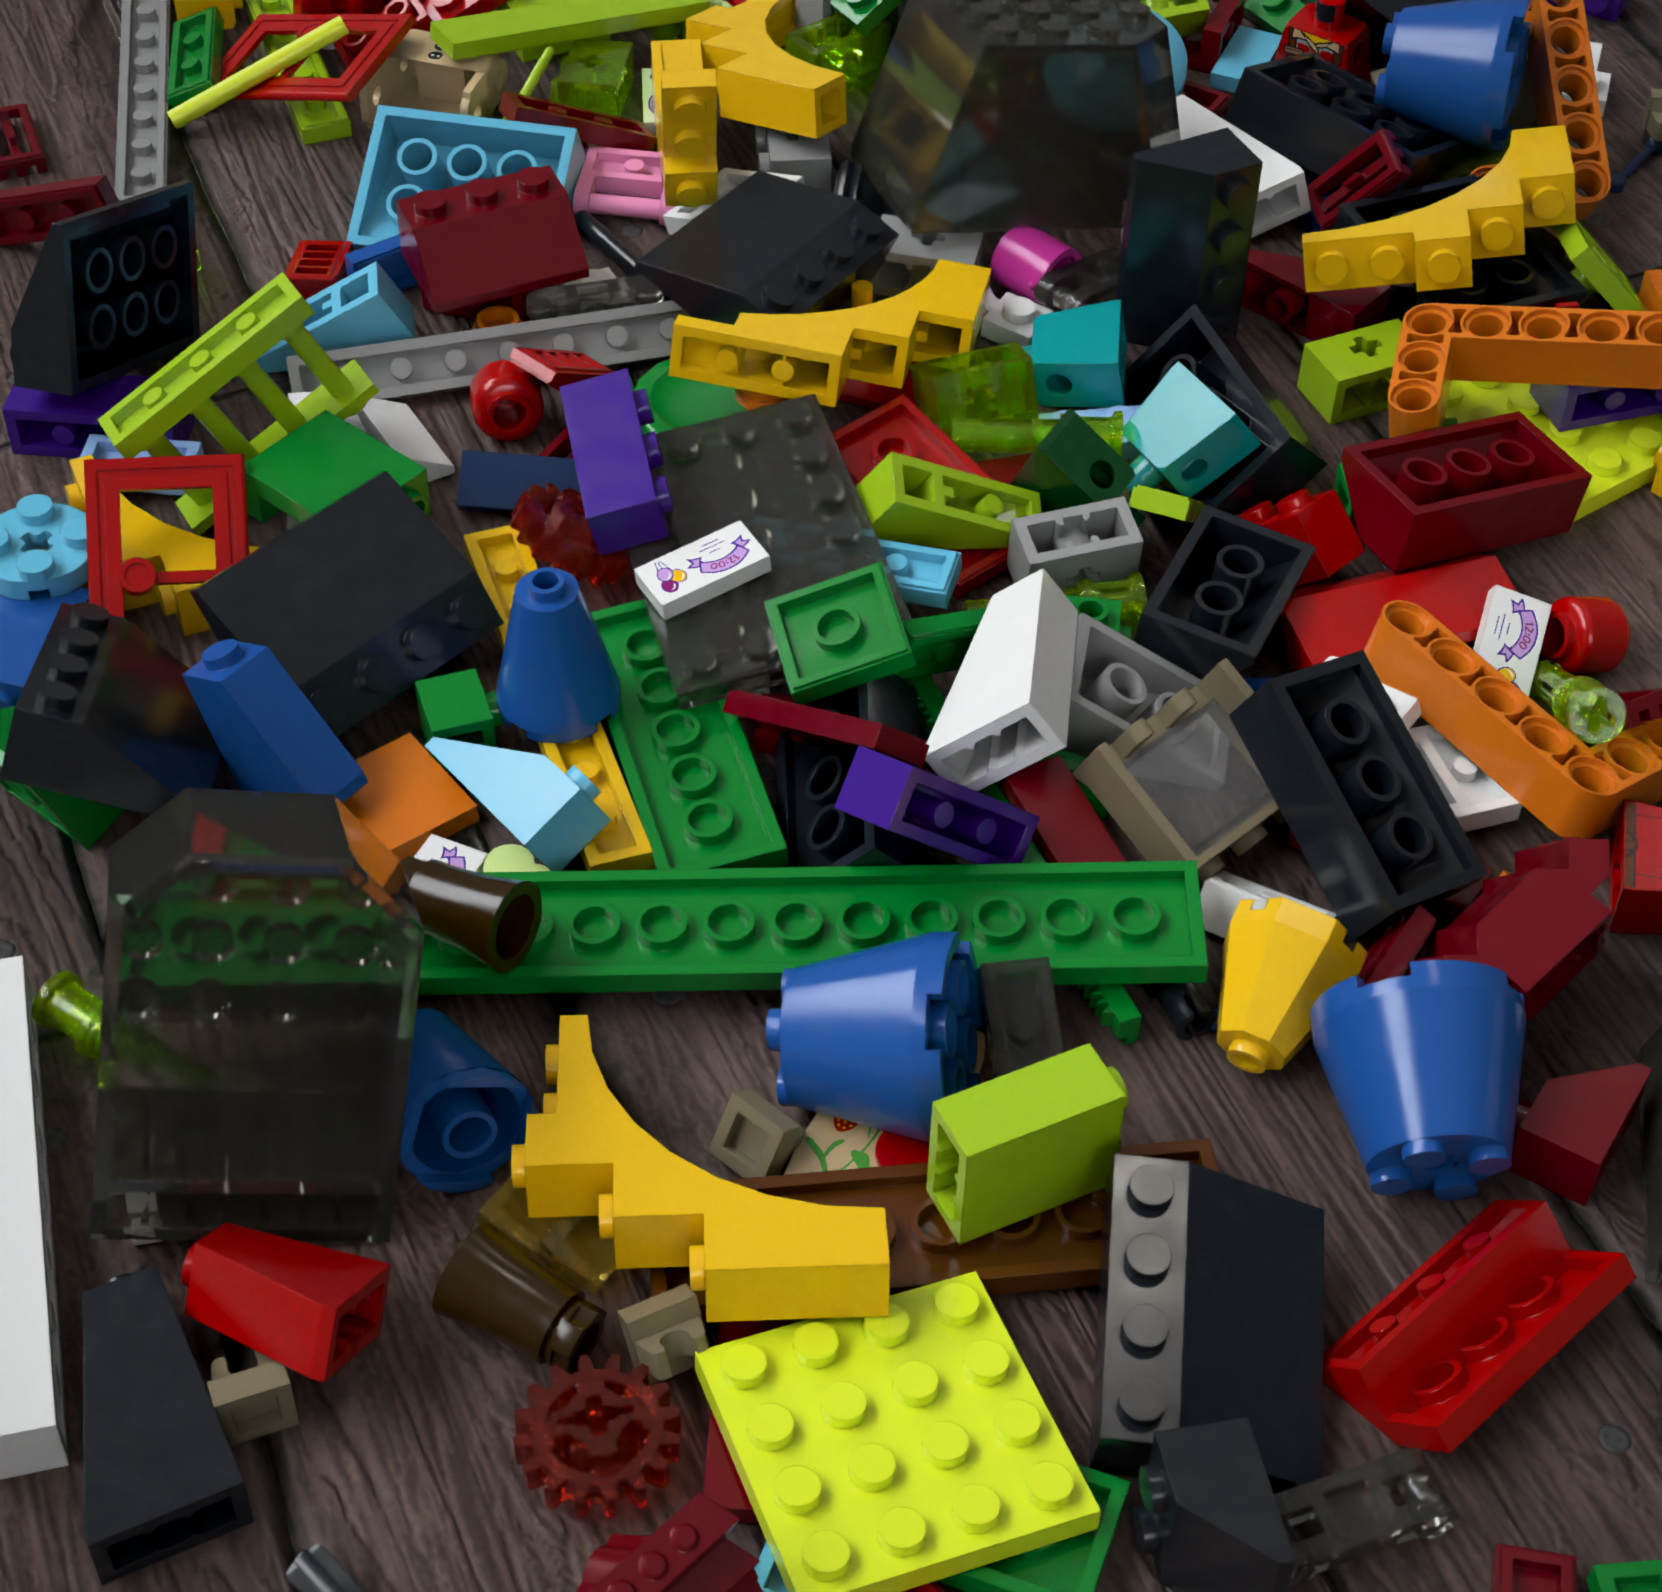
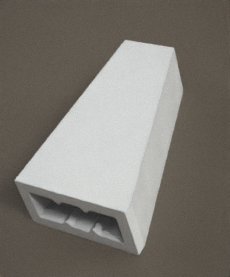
(1282, 182)
(1011, 687)

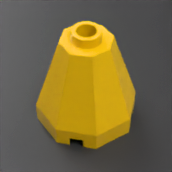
(1272, 975)

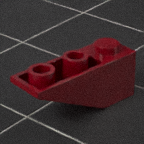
(1277, 291)

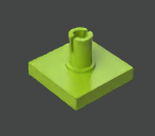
(1596, 269)

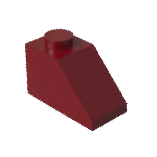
(1576, 1128)

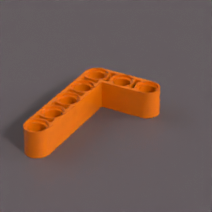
(1575, 76)
(1516, 347)
(1508, 734)

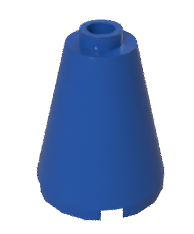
(554, 662)
(458, 1108)

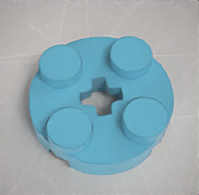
(38, 525)

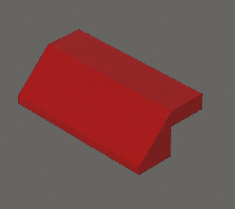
(1342, 613)
(1471, 1326)

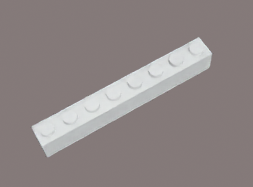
(30, 1343)

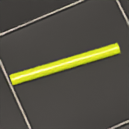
(258, 72)

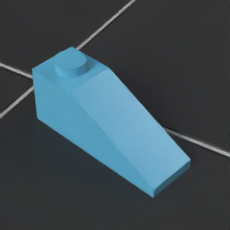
(351, 314)
(529, 796)

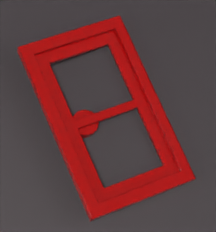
(387, 32)
(137, 576)

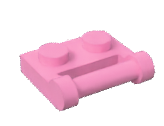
(618, 173)

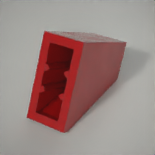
(286, 1297)

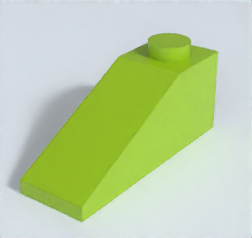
(941, 505)

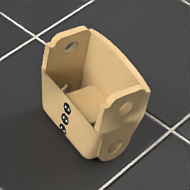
(427, 79)

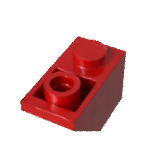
(1316, 521)

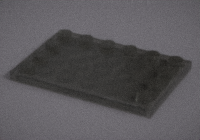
(795, 496)

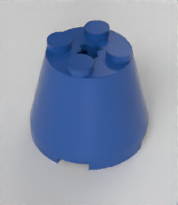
(1457, 67)
(880, 1032)
(1426, 1073)

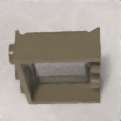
(1186, 778)

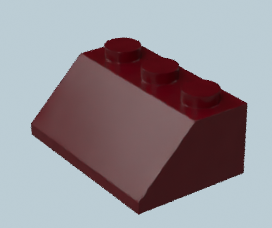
(491, 238)

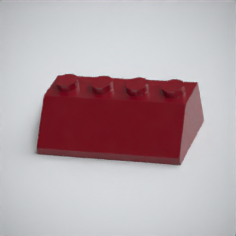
(1461, 490)

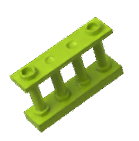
(215, 359)

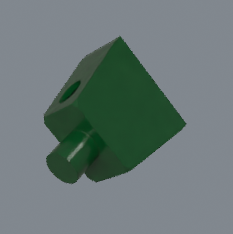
(1075, 468)

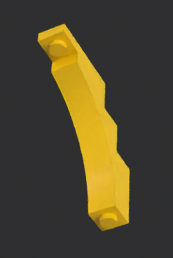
(822, 350)

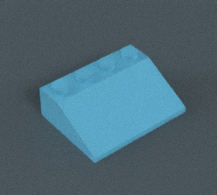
(442, 150)

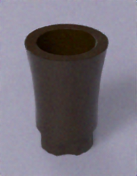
(475, 911)
(517, 1301)

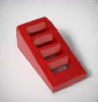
(318, 265)
(557, 366)

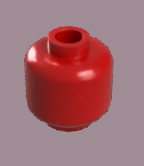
(506, 401)
(1586, 634)

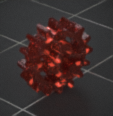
(561, 536)
(597, 1436)

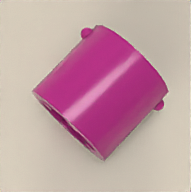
(1026, 257)

